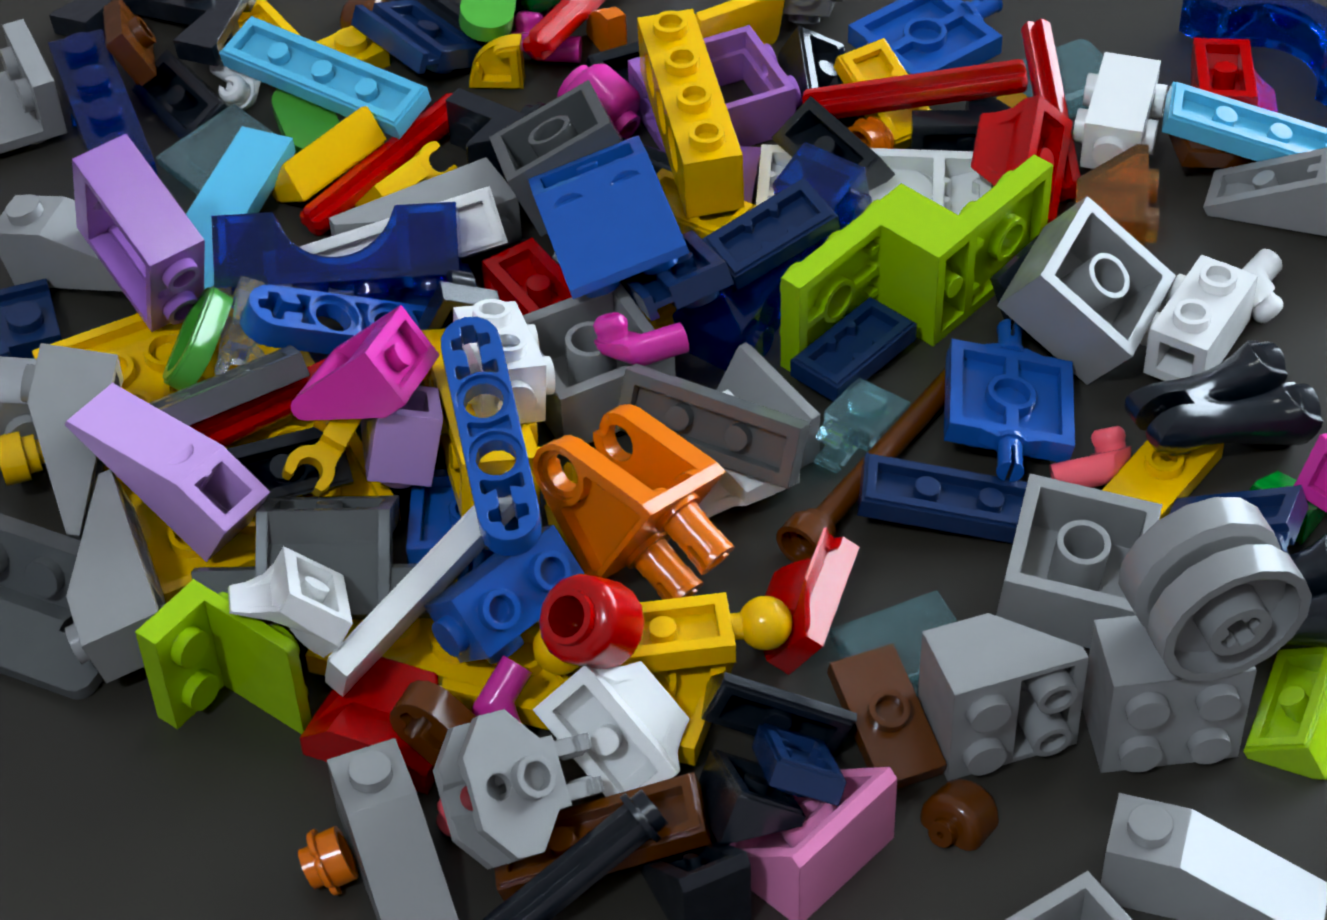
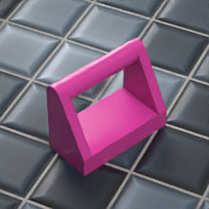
(369, 372)

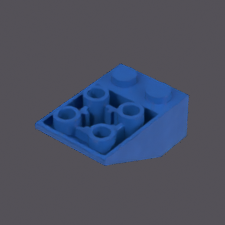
(608, 218)

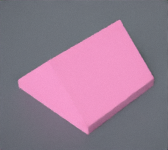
(811, 862)

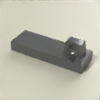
(235, 386)
(721, 425)

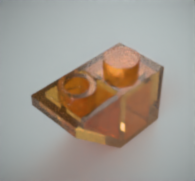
(1124, 190)

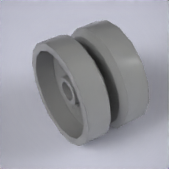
(1214, 589)

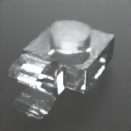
(235, 345)

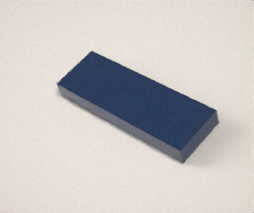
(940, 498)

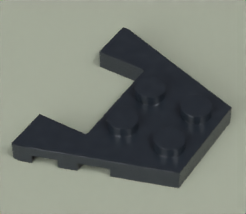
(209, 22)

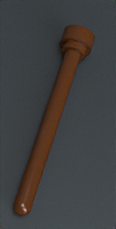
(803, 529)

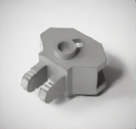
(511, 785)

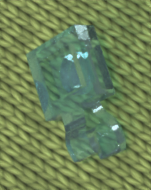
(856, 422)

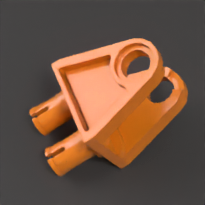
(635, 502)

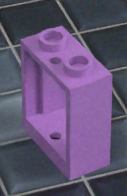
(738, 57)
(138, 232)

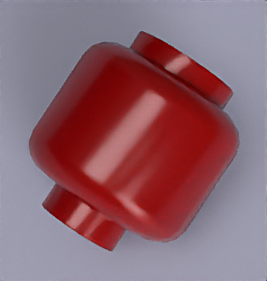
(591, 621)

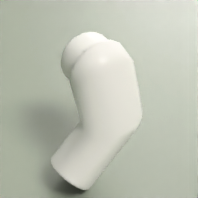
(239, 89)
(1266, 303)

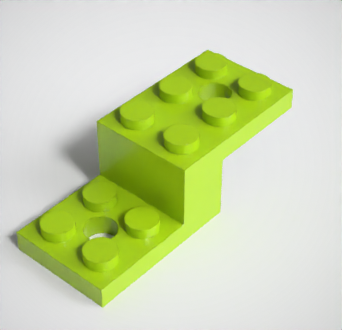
(915, 259)

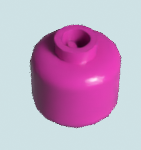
(615, 93)

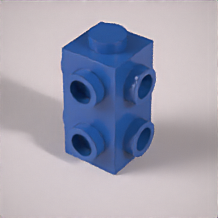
(500, 600)

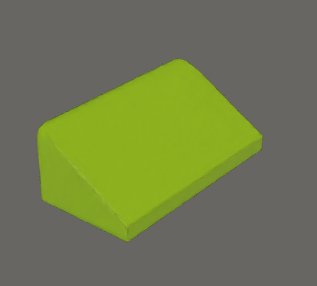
(1293, 715)

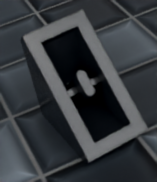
(702, 883)

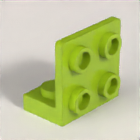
(200, 647)

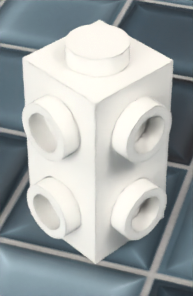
(1120, 108)
(1199, 320)
(529, 371)

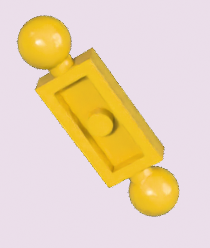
(694, 633)

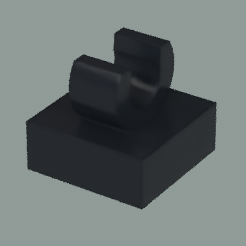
(457, 292)

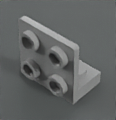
(27, 92)

